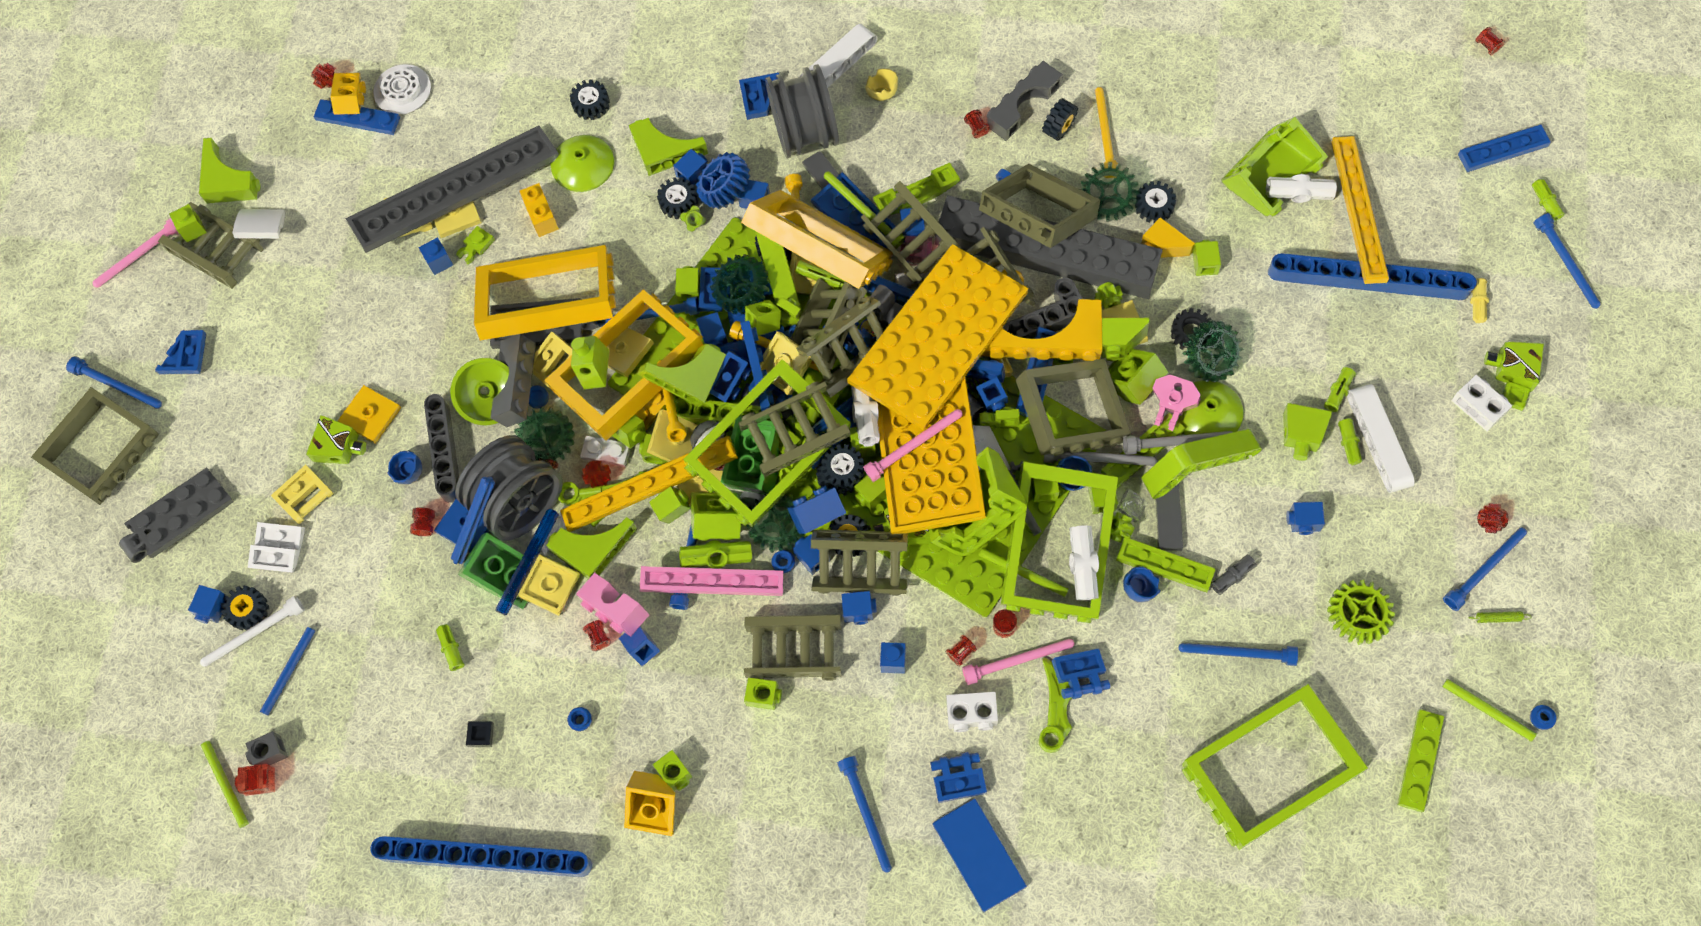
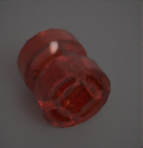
(422, 521)
(1004, 628)

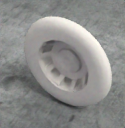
(400, 83)

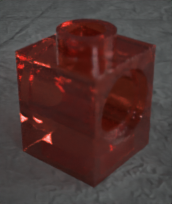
(255, 779)

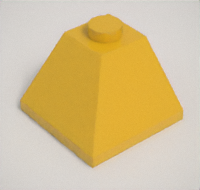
(649, 804)

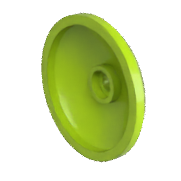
(582, 172)
(467, 387)
(1225, 415)

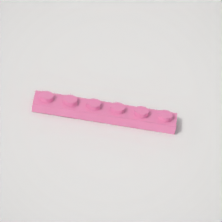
(711, 581)

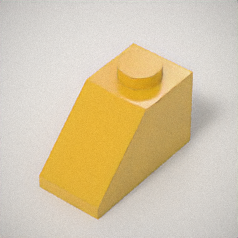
(1166, 237)

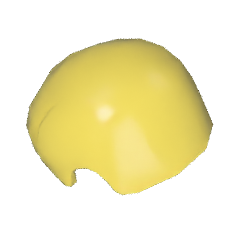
(882, 85)

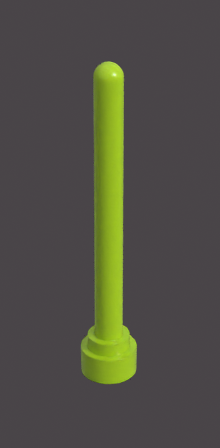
(859, 205)

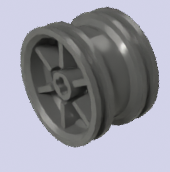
(802, 111)
(521, 488)

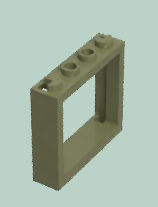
(994, 204)
(71, 426)
(1047, 444)

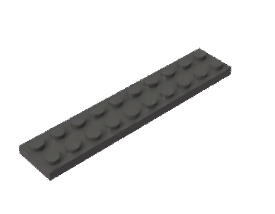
(452, 188)

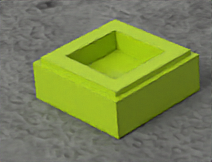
(1516, 395)

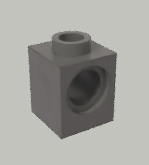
(275, 753)

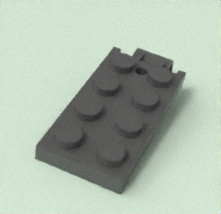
(567, 333)
(174, 516)

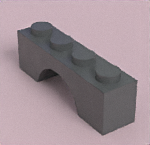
(1040, 83)
(512, 402)

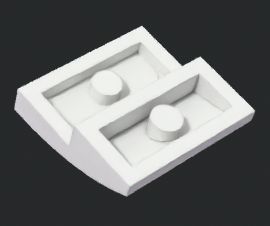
(259, 223)
(276, 547)

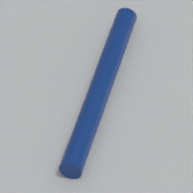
(287, 671)

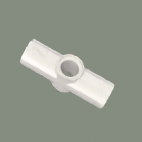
(1301, 188)
(866, 417)
(1083, 562)

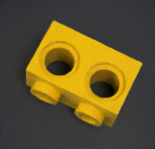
(347, 93)
(538, 210)

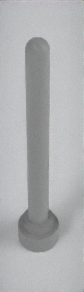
(1132, 444)
(1105, 457)

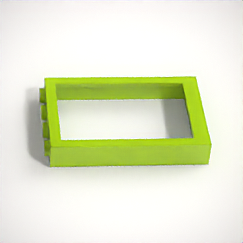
(1072, 477)
(712, 484)
(1222, 814)

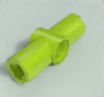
(701, 554)

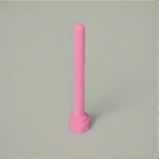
(134, 255)
(875, 469)
(974, 673)

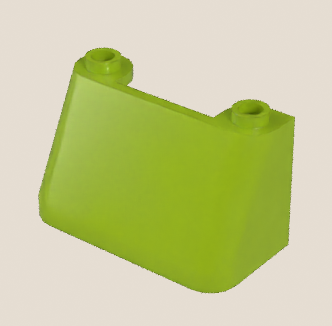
(1280, 153)
(1002, 506)

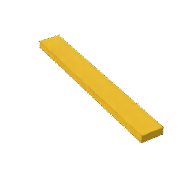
(1359, 210)
(643, 486)

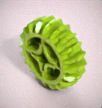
(1379, 626)

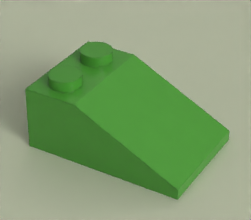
(745, 471)
(492, 566)

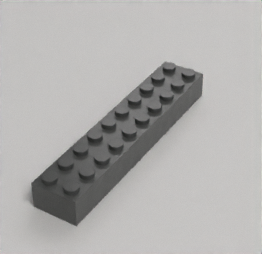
(1080, 257)

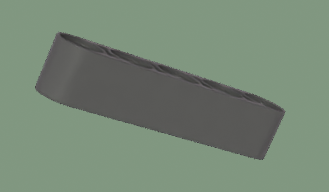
(437, 439)

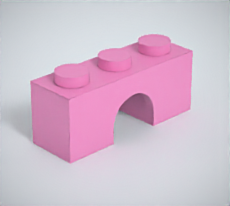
(624, 614)

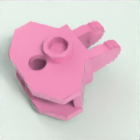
(1173, 400)

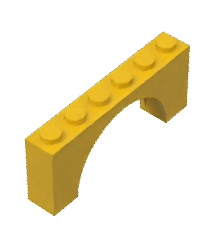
(1077, 341)

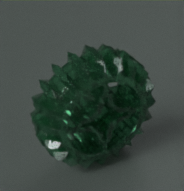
(1120, 176)
(745, 292)
(1220, 334)
(563, 429)
(769, 526)

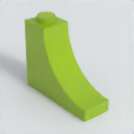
(661, 151)
(221, 182)
(690, 380)
(590, 552)

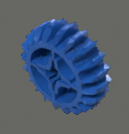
(723, 180)

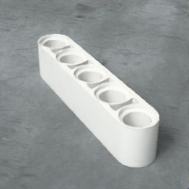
(845, 53)
(1380, 438)

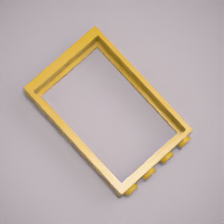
(763, 218)
(545, 316)
(644, 390)

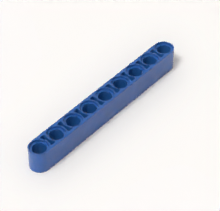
(1403, 274)
(470, 851)

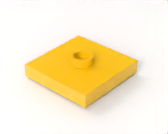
(369, 414)

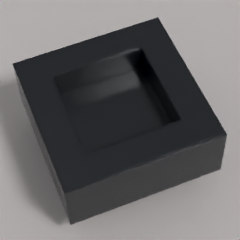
(479, 734)

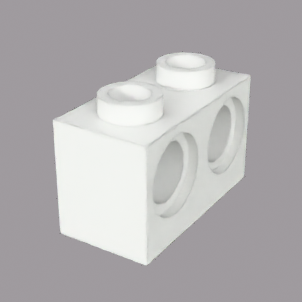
(1478, 406)
(971, 704)

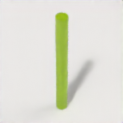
(1026, 573)
(1489, 710)
(224, 784)

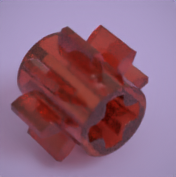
(323, 75)
(596, 473)
(1492, 518)

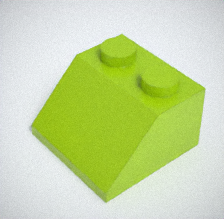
(1122, 336)
(1136, 375)
(712, 519)

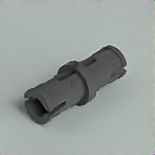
(1233, 574)

